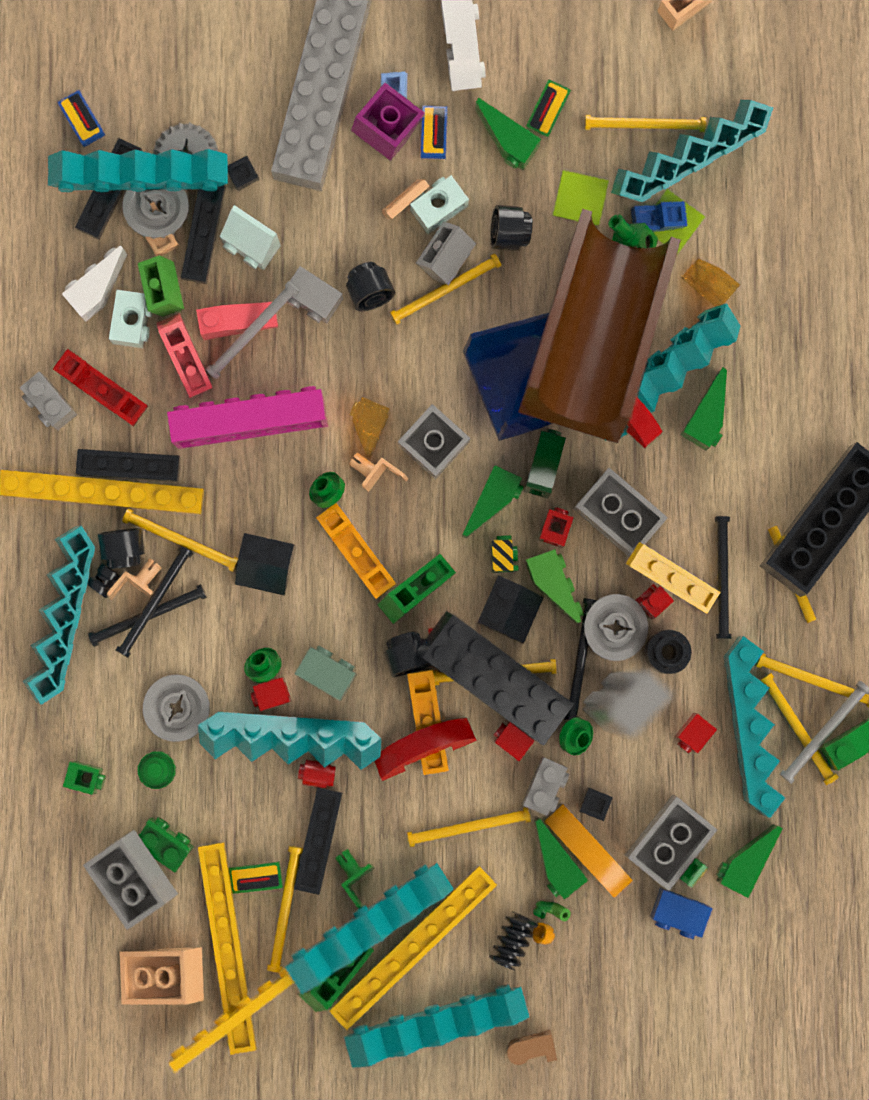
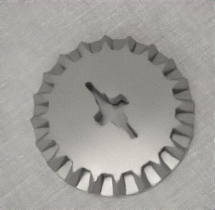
(181, 134)
(155, 224)
(624, 642)
(158, 710)

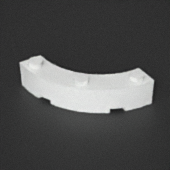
(460, 32)

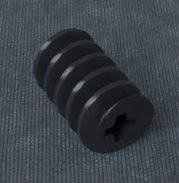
(513, 941)

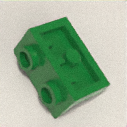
(164, 844)

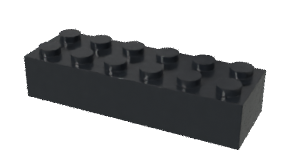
(822, 524)
(494, 678)

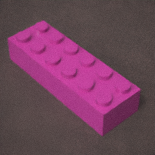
(247, 418)

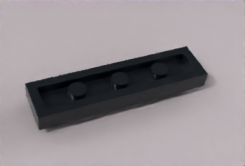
(102, 204)
(203, 235)
(128, 465)
(318, 841)

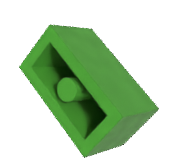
(160, 286)

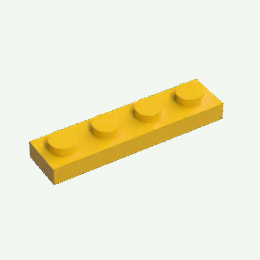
(672, 577)

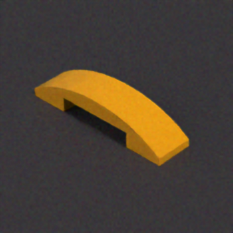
(356, 551)
(426, 714)
(588, 850)

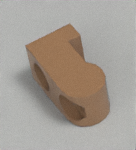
(530, 1047)

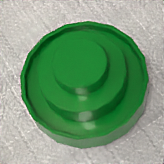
(327, 489)
(262, 665)
(576, 736)
(156, 770)

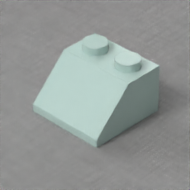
(249, 238)

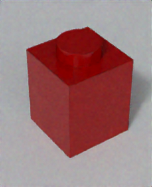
(270, 694)
(695, 734)
(513, 740)

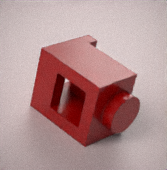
(556, 538)
(654, 601)

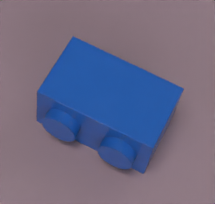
(681, 913)

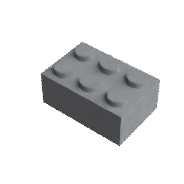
(620, 512)
(671, 842)
(130, 879)

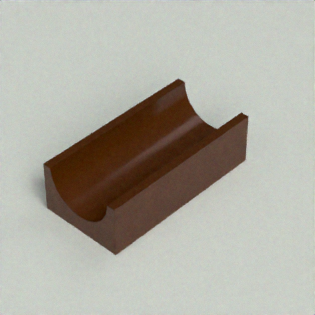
(598, 333)

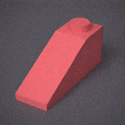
(231, 319)
(184, 355)

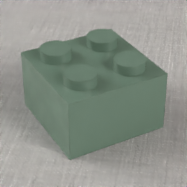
(326, 673)

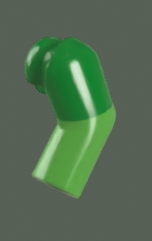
(553, 908)

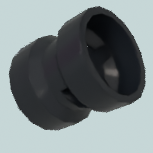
(107, 575)

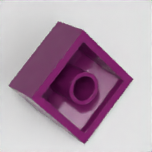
(387, 121)

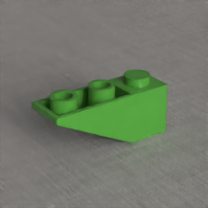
(549, 578)

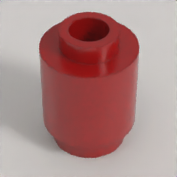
(316, 775)

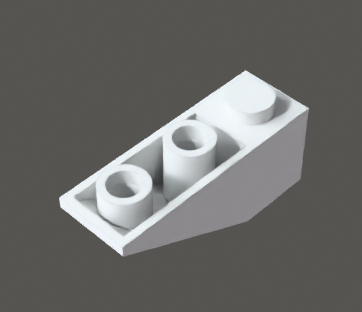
(94, 288)

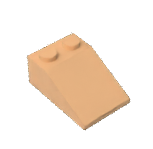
(161, 976)

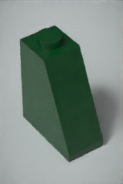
(545, 463)

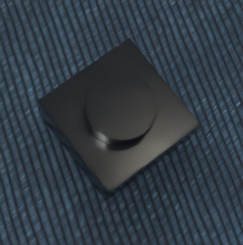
(242, 173)
(595, 804)

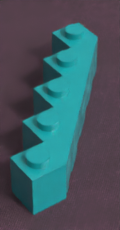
(694, 153)
(137, 171)
(688, 351)
(62, 615)
(751, 727)
(289, 737)
(368, 927)
(436, 1026)

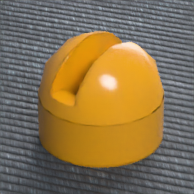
(543, 934)

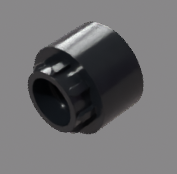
(510, 228)
(369, 286)
(121, 547)
(402, 654)
(681, 655)

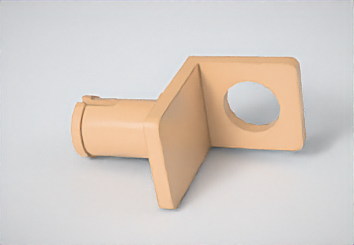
(373, 472)
(140, 581)

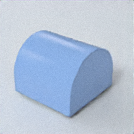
(397, 81)

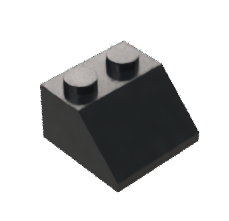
(264, 564)
(510, 609)

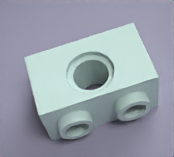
(433, 217)
(125, 305)

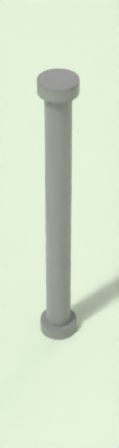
(215, 369)
(825, 732)

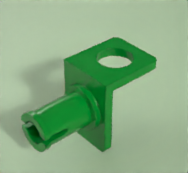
(631, 234)
(354, 874)

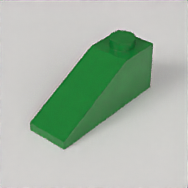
(511, 139)
(708, 417)
(496, 495)
(416, 588)
(847, 746)
(746, 864)
(559, 867)
(324, 995)

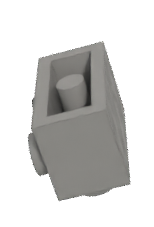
(446, 253)
(314, 296)
(45, 397)
(545, 785)

